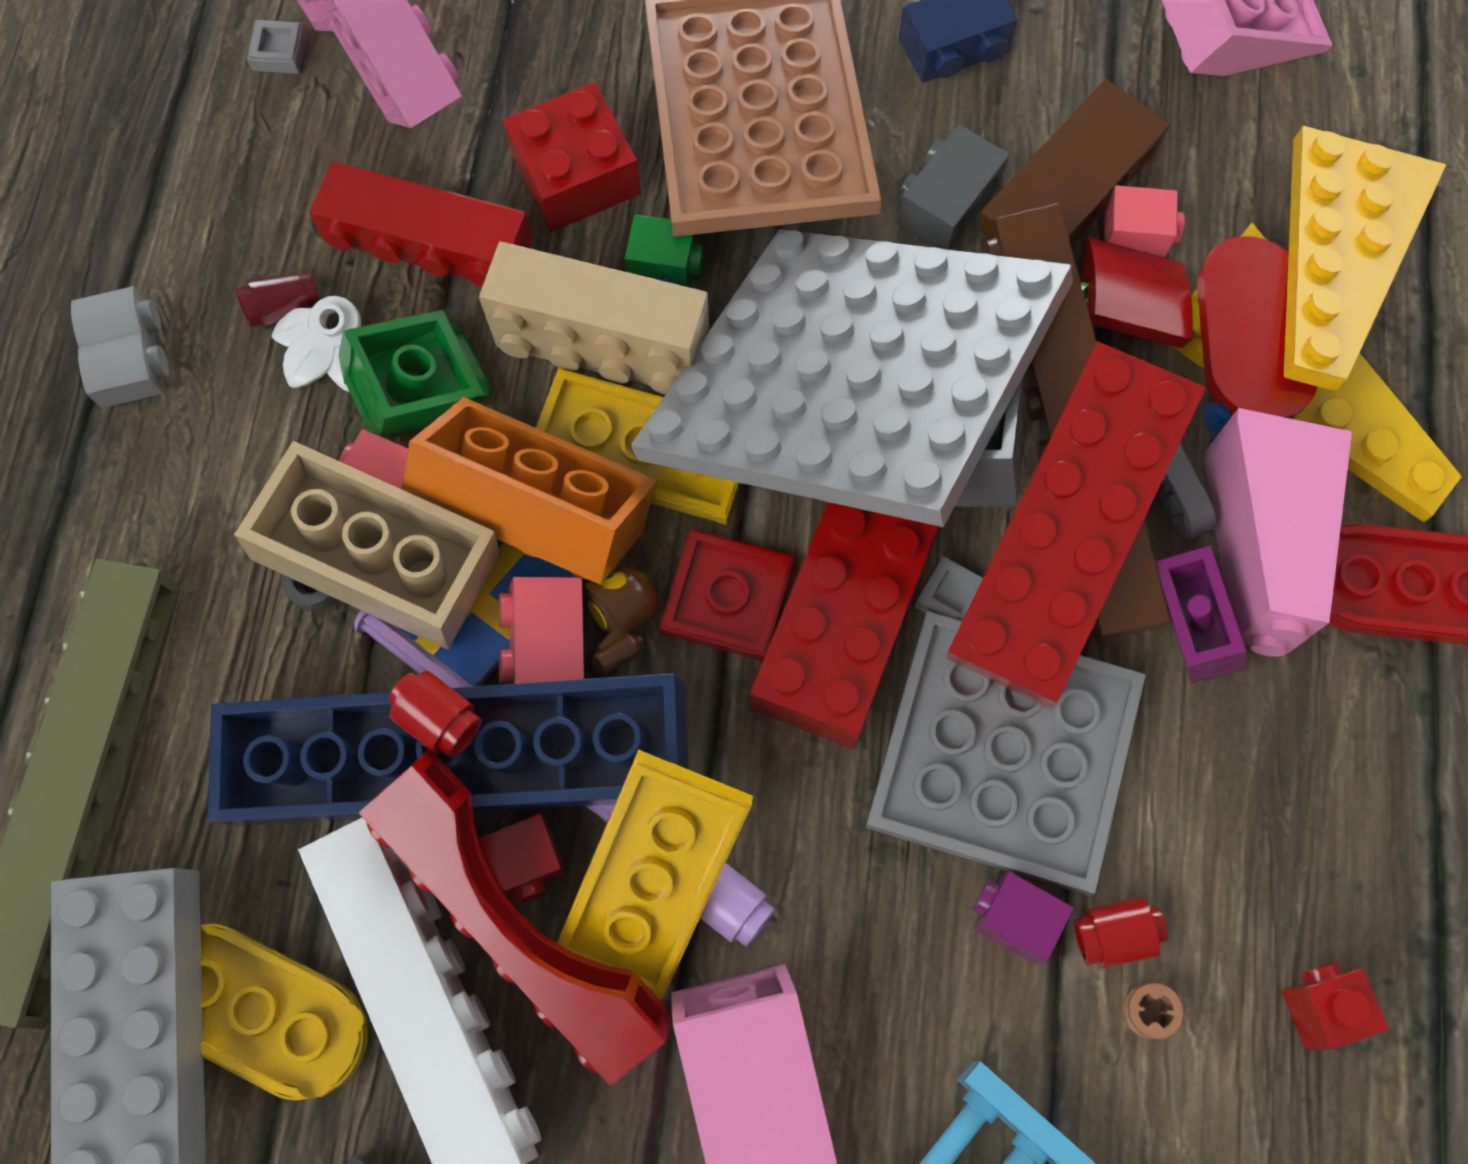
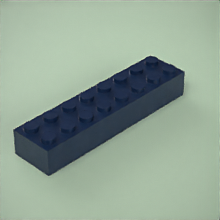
(533, 750)

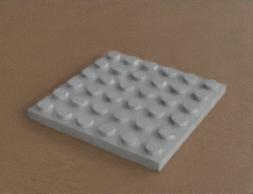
(858, 372)

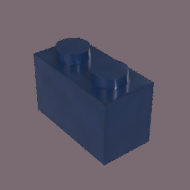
(955, 34)

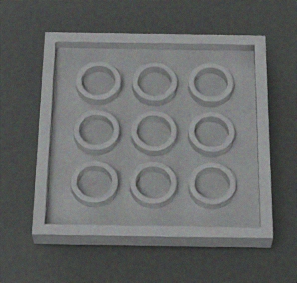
(1003, 774)

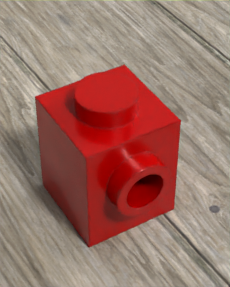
(523, 858)
(1333, 1007)

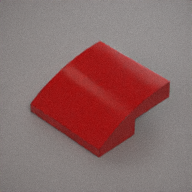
(1137, 293)

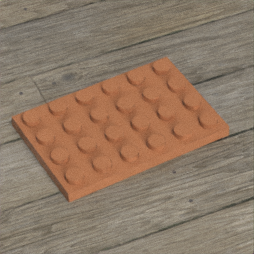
(759, 114)

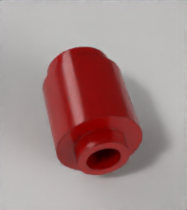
(433, 713)
(1120, 933)

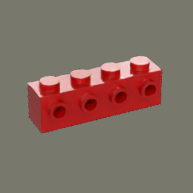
(414, 223)

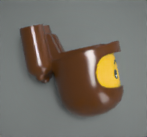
(619, 608)

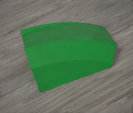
(409, 371)

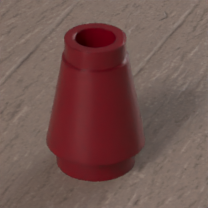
(271, 298)

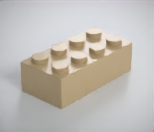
(592, 317)
(369, 544)

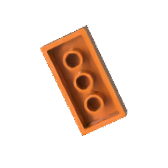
(530, 488)

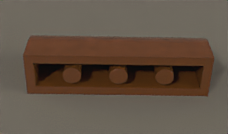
(1083, 161)

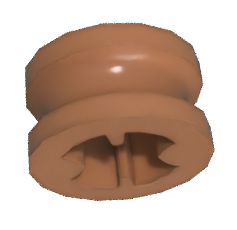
(1151, 992)

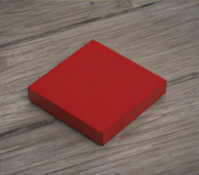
(727, 594)

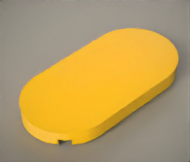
(276, 1018)

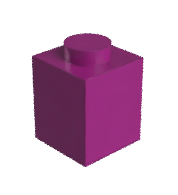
(1021, 917)

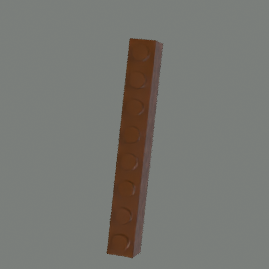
(1136, 597)

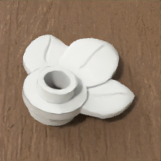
(312, 346)

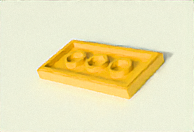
(607, 421)
(654, 869)

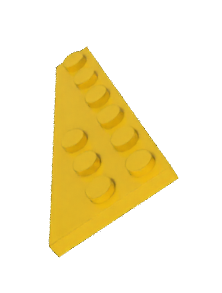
(1347, 238)
(1386, 441)

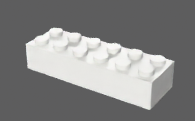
(418, 1002)

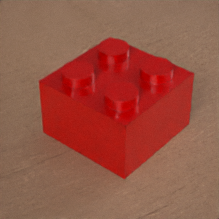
(573, 156)

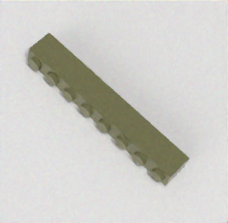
(75, 769)

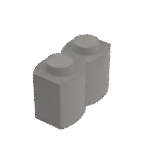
(119, 347)

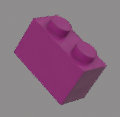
(1201, 615)

